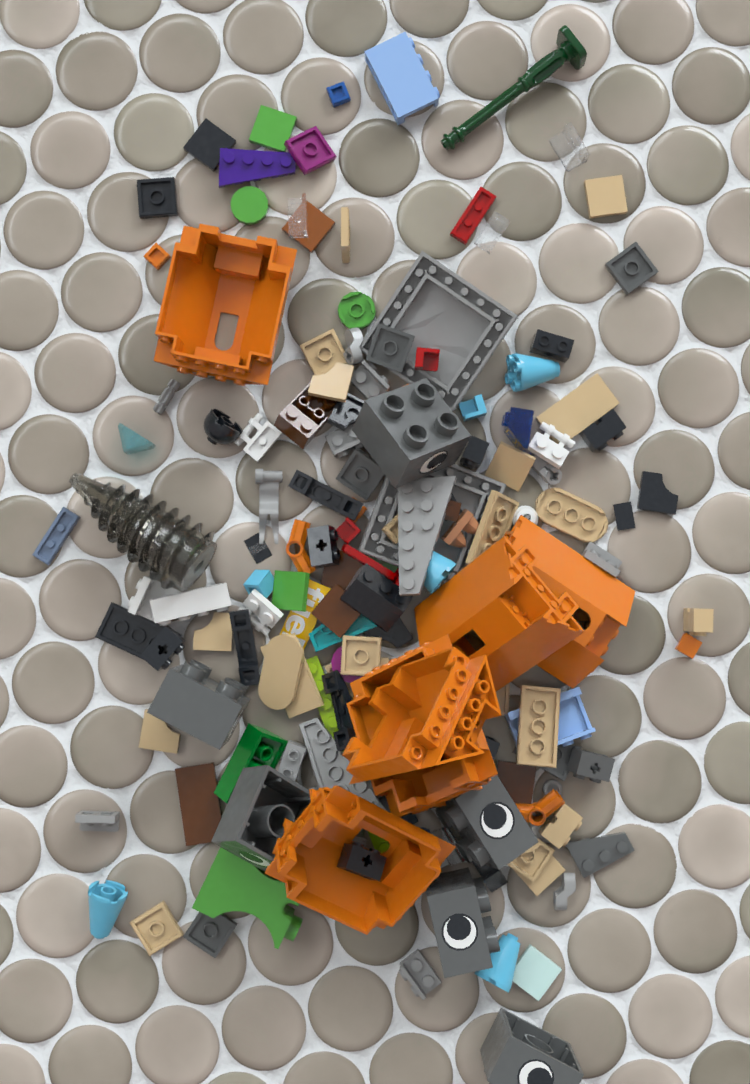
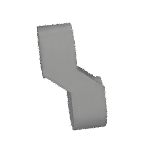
(353, 339)
(550, 474)
(563, 892)

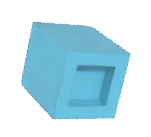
(473, 408)
(261, 581)

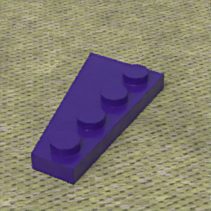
(252, 165)

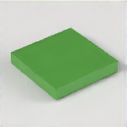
(272, 129)
(290, 590)

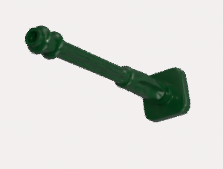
(568, 51)

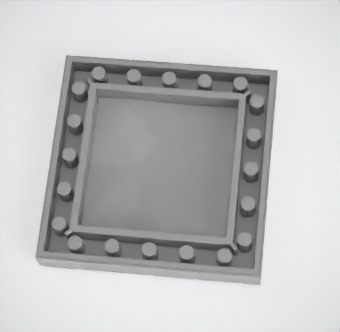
(446, 316)
(470, 489)

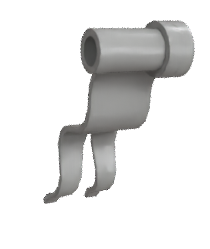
(268, 501)

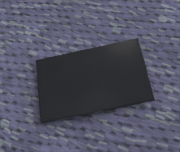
(624, 516)
(258, 551)

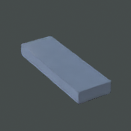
(56, 536)

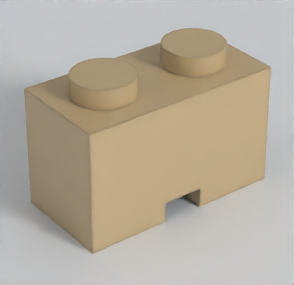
(698, 621)
(561, 826)

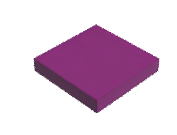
(310, 150)

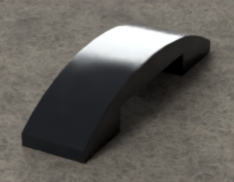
(325, 495)
(245, 647)
(340, 695)

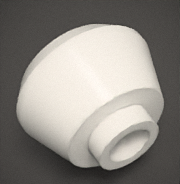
(528, 511)

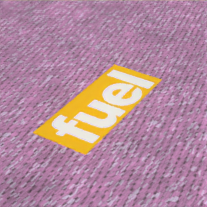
(303, 622)

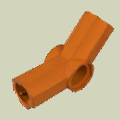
(299, 536)
(545, 805)

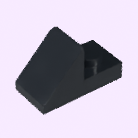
(492, 877)

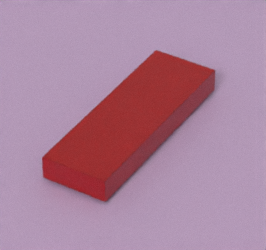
(473, 215)
(363, 559)

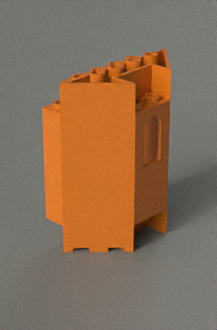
(229, 276)
(592, 589)
(506, 609)
(428, 717)
(425, 787)
(311, 851)

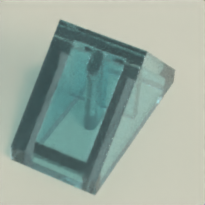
(132, 441)

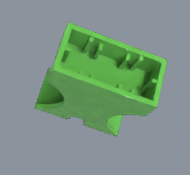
(242, 887)

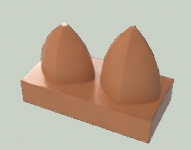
(465, 522)

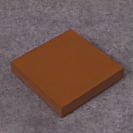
(318, 228)

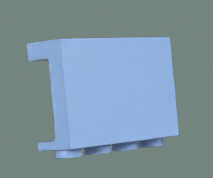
(401, 77)
(572, 719)

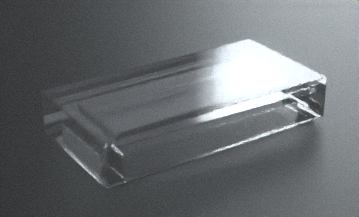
(492, 232)

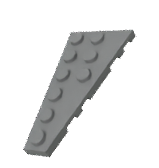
(420, 520)
(329, 764)

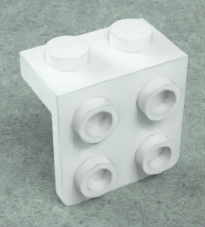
(147, 590)

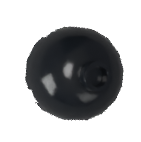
(220, 428)

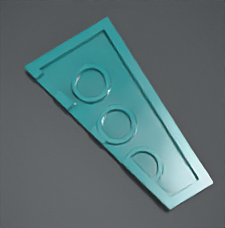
(323, 637)

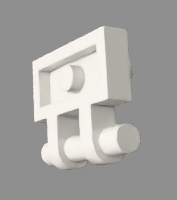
(263, 439)
(548, 449)
(263, 609)

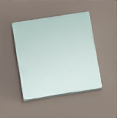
(535, 972)

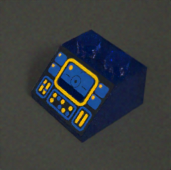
(518, 426)

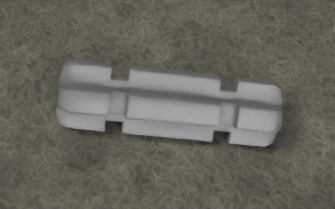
(166, 396)

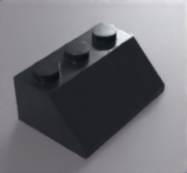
(375, 597)

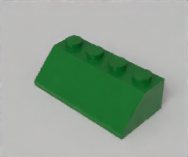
(254, 749)

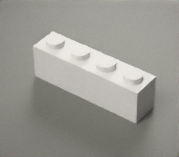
(190, 602)

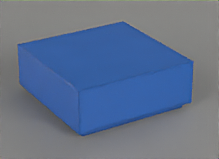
(338, 94)

